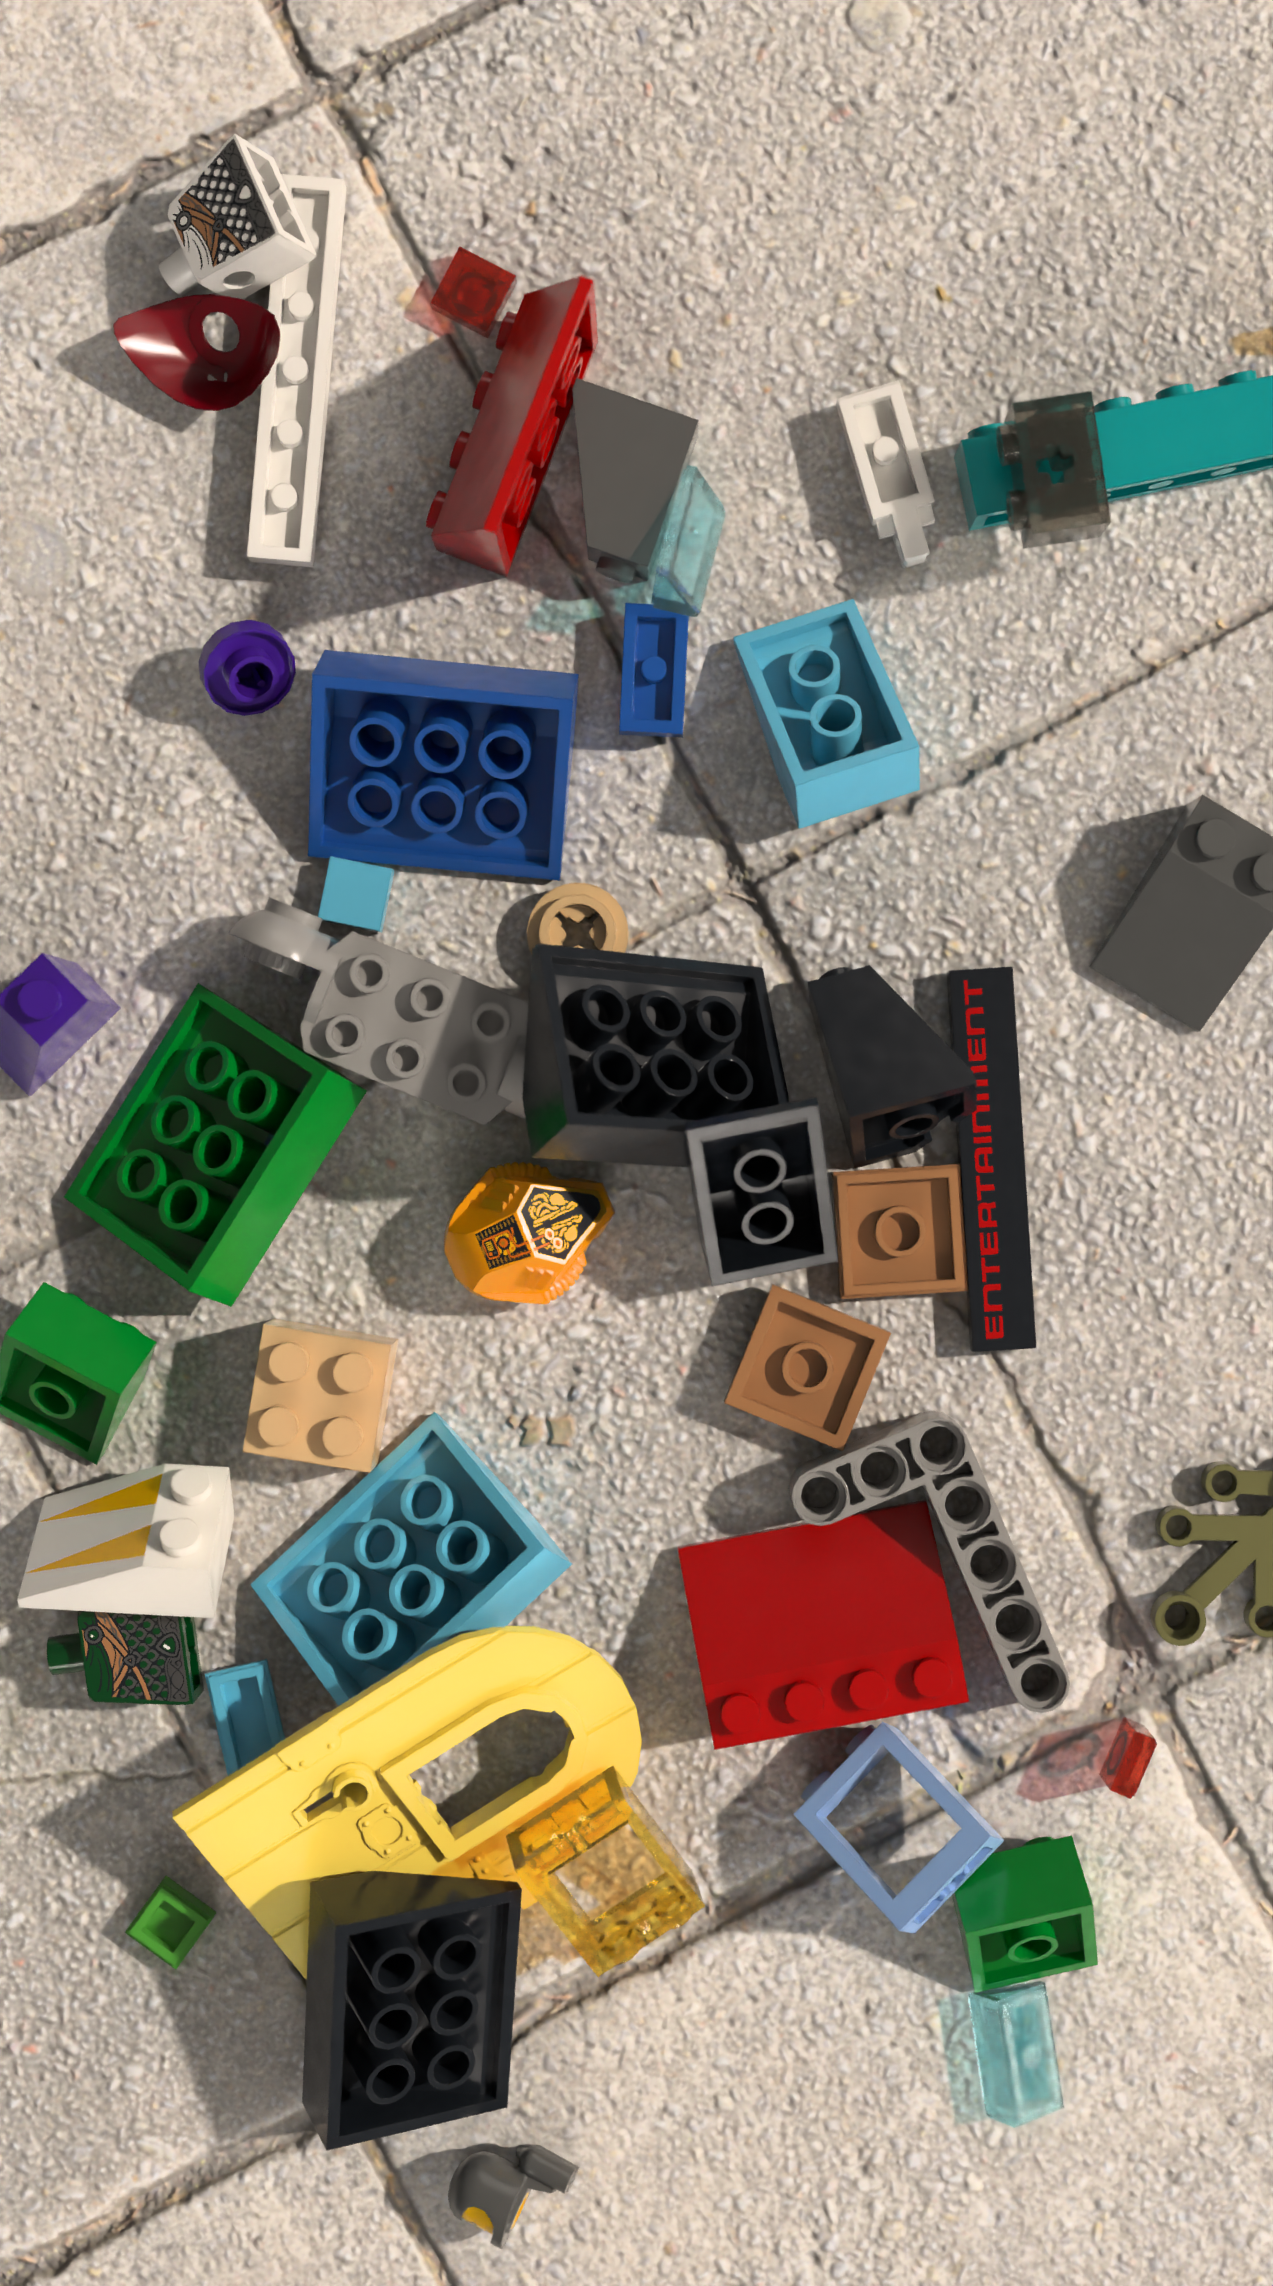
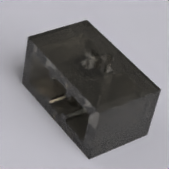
(1067, 436)

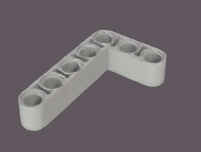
(963, 1536)

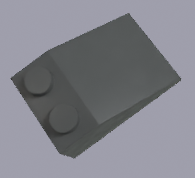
(1194, 914)

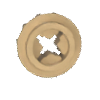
(577, 903)

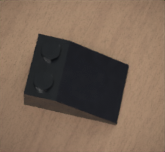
(761, 1191)

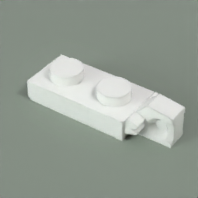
(889, 468)

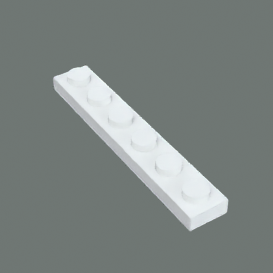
(298, 386)

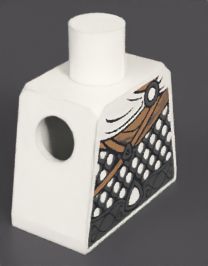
(235, 226)

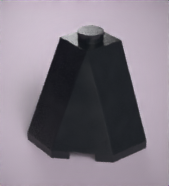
(885, 1066)

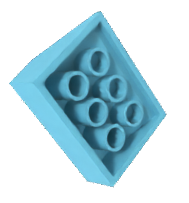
(408, 1563)

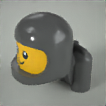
(494, 2190)

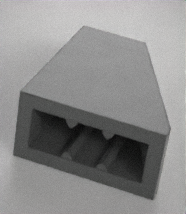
(628, 476)

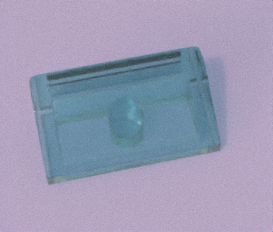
(688, 546)
(1016, 2052)

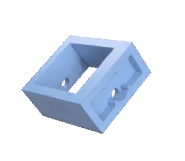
(943, 1872)

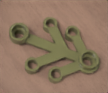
(1251, 1544)

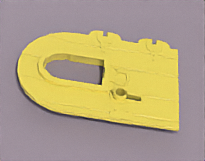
(366, 1748)

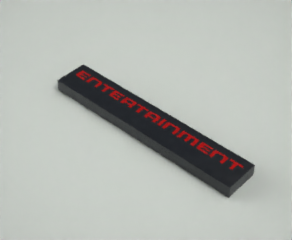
(993, 1162)

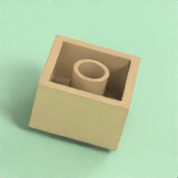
(320, 1395)

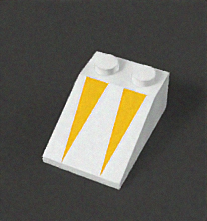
(134, 1544)

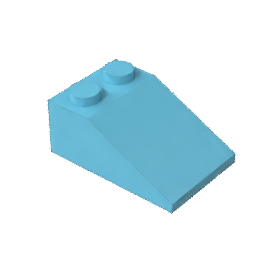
(829, 713)

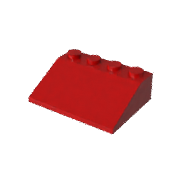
(517, 425)
(822, 1625)

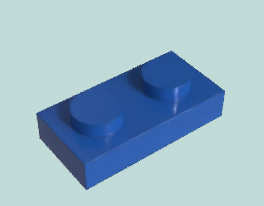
(653, 672)

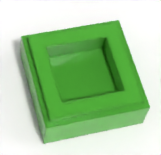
(170, 1922)

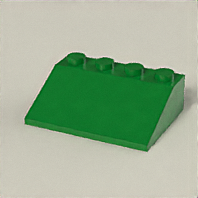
(214, 1146)

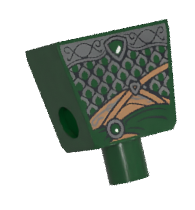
(131, 1658)

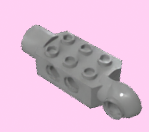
(398, 1015)

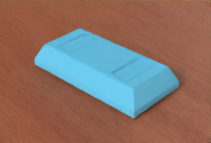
(244, 1712)

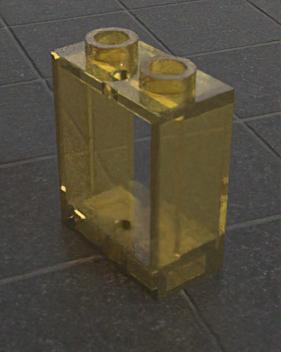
(575, 1827)

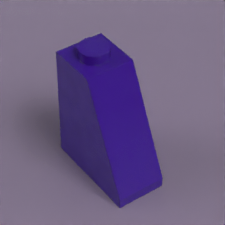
(48, 1019)

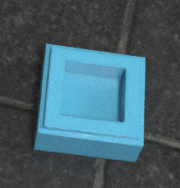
(356, 894)

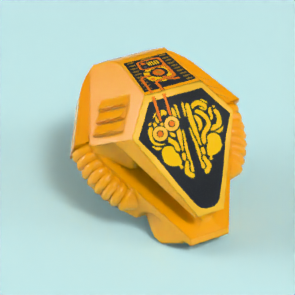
(524, 1233)

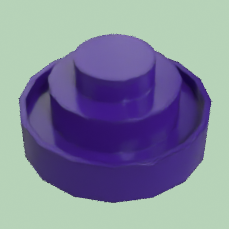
(247, 667)

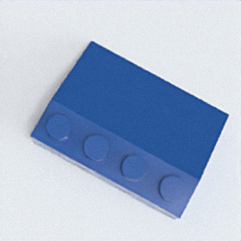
(440, 764)

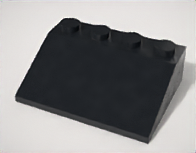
(637, 1049)
(407, 2002)

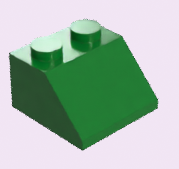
(71, 1371)
(1026, 1915)

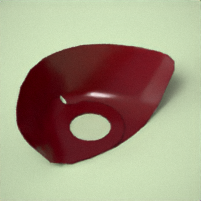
(177, 358)

